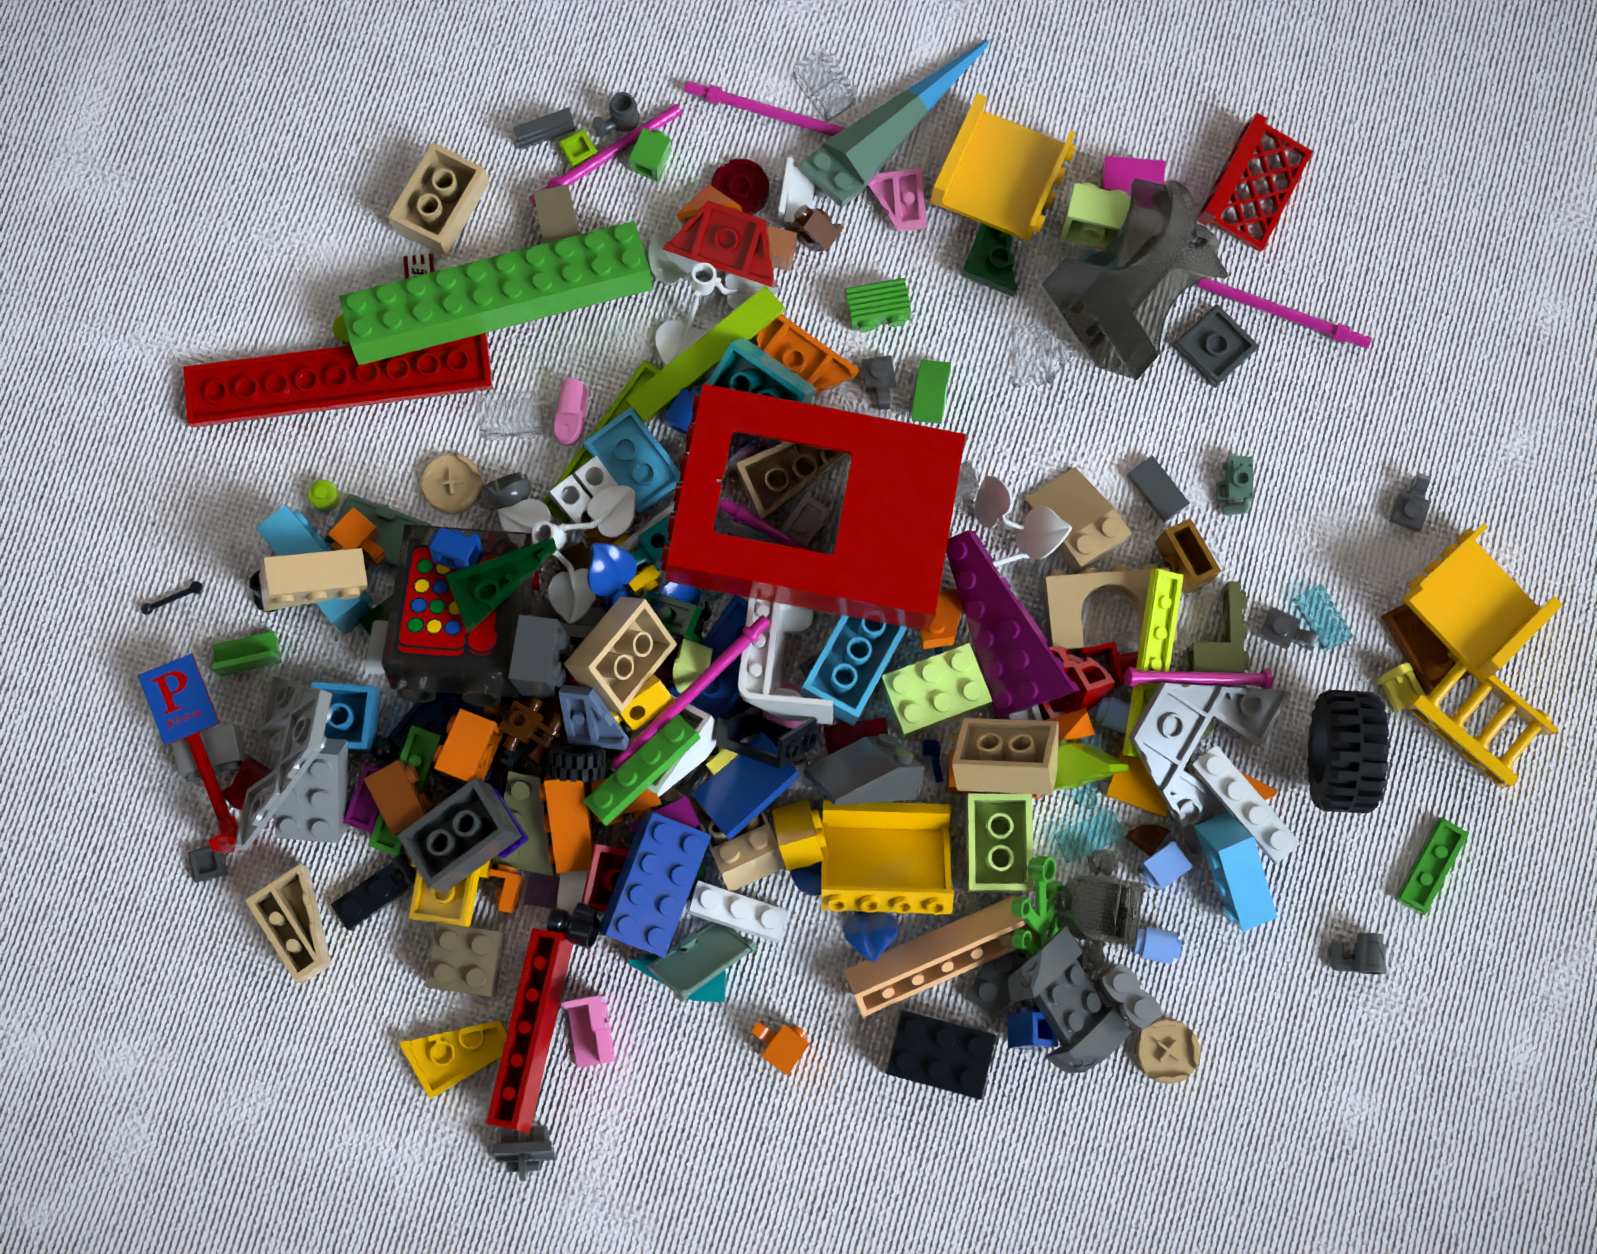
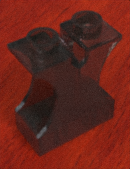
(1126, 290)

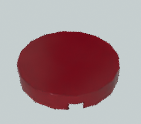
(743, 183)

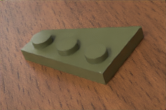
(524, 801)

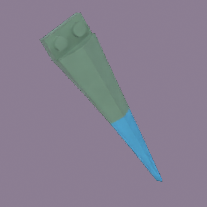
(858, 152)

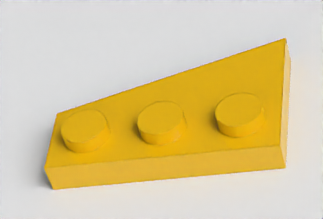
(454, 1055)

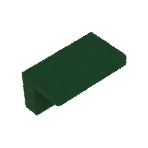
(677, 616)

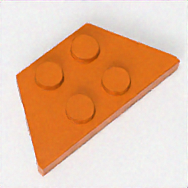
(804, 355)

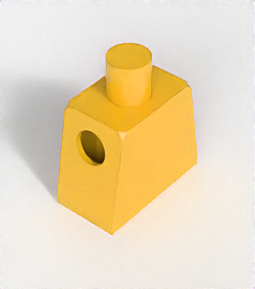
(646, 705)

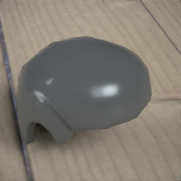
(507, 490)

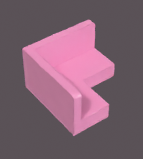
(590, 1030)

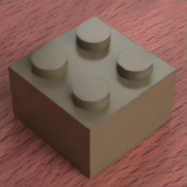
(466, 960)

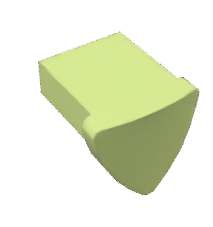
(690, 663)

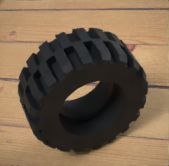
(1348, 751)

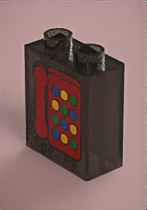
(426, 636)

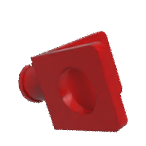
(1117, 661)

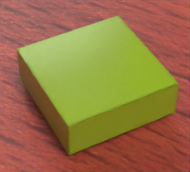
(577, 148)

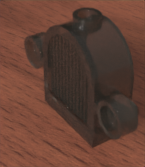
(1100, 909)

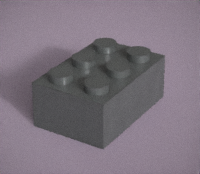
(539, 658)
(459, 835)

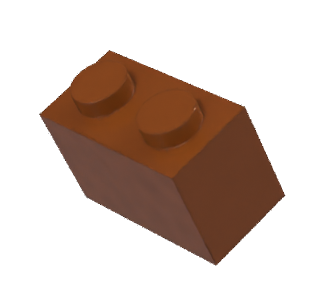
(398, 795)

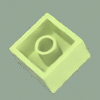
(1094, 215)

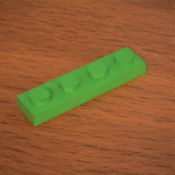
(419, 752)
(642, 769)

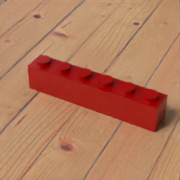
(530, 1031)

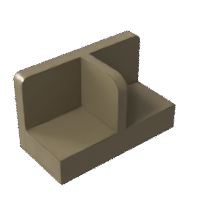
(556, 213)

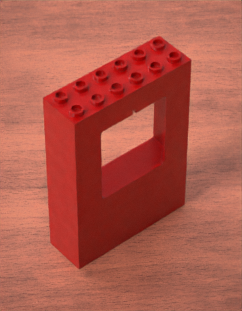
(889, 526)

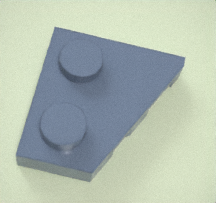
(589, 720)

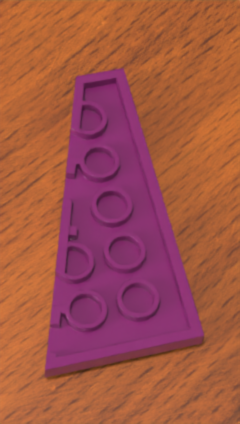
(1006, 639)

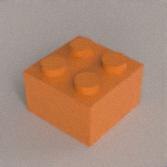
(468, 747)

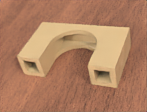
(1065, 595)

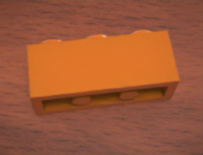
(568, 823)

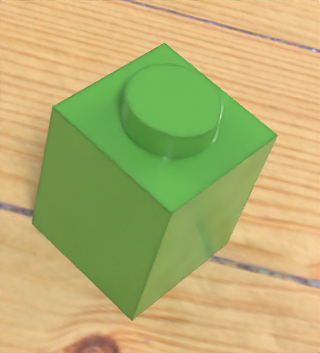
(650, 154)

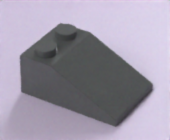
(867, 772)

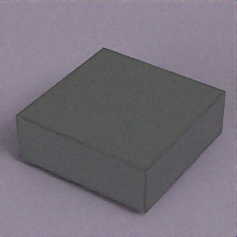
(207, 864)

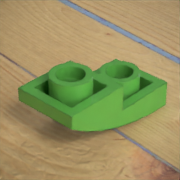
(931, 391)

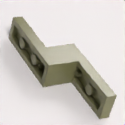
(1226, 655)

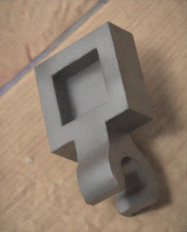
(879, 377)
(1410, 507)
(1283, 629)

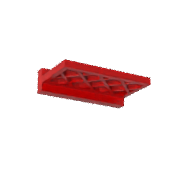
(1231, 175)

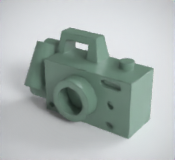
(1237, 485)

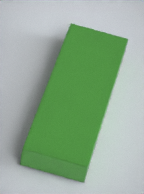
(1431, 866)

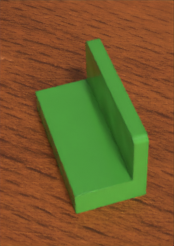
(246, 654)

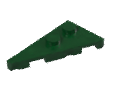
(991, 261)
(487, 584)

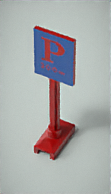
(184, 711)

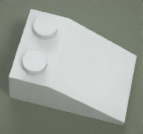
(707, 729)

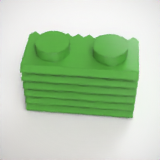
(878, 305)

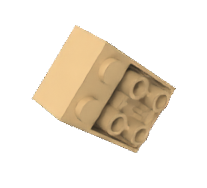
(745, 857)

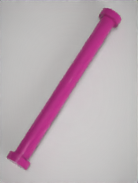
(1263, 679)

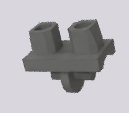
(523, 1155)

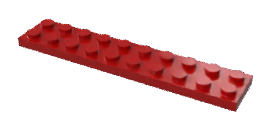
(330, 381)

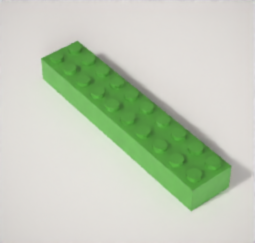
(495, 293)

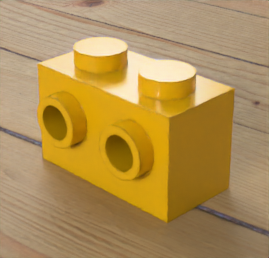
(799, 834)

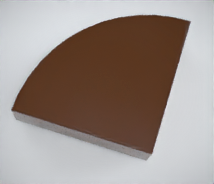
(1147, 837)

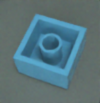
(353, 715)

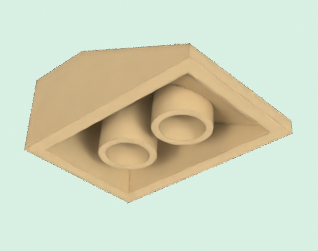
(1094, 521)

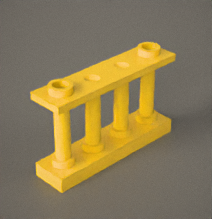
(1476, 748)

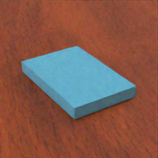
(635, 459)

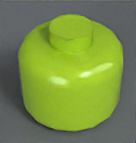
(323, 495)

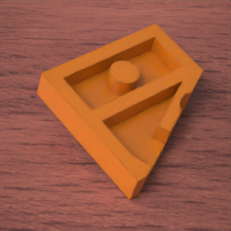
(945, 623)

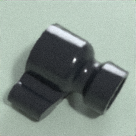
(579, 928)

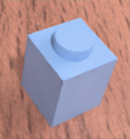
(1164, 866)

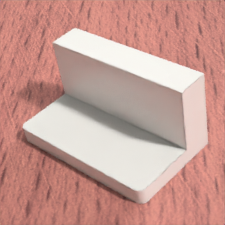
(796, 192)

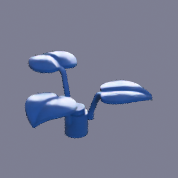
(615, 567)
(864, 931)

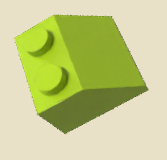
(1084, 764)

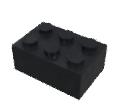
(940, 1054)

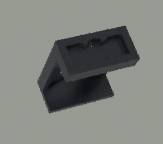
(748, 719)

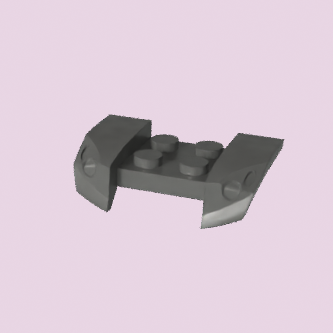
(1069, 1004)

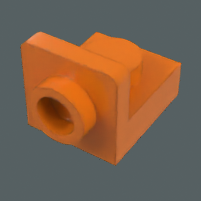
(507, 894)

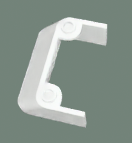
(763, 664)

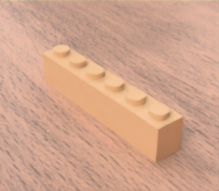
(935, 957)

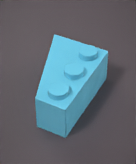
(1236, 871)

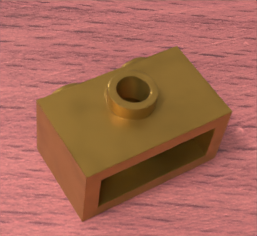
(1187, 555)

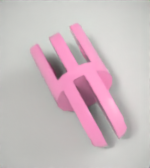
(570, 412)

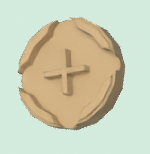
(451, 483)
(1167, 1051)

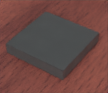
(1216, 346)

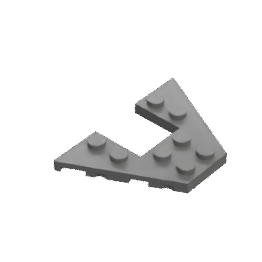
(304, 716)
(1172, 730)

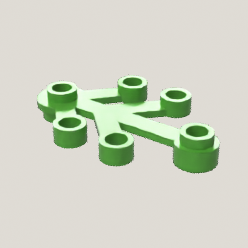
(1045, 918)

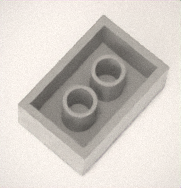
(319, 799)

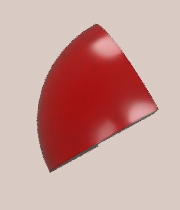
(1090, 678)

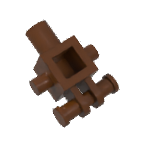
(524, 725)

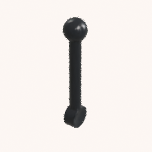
(195, 587)

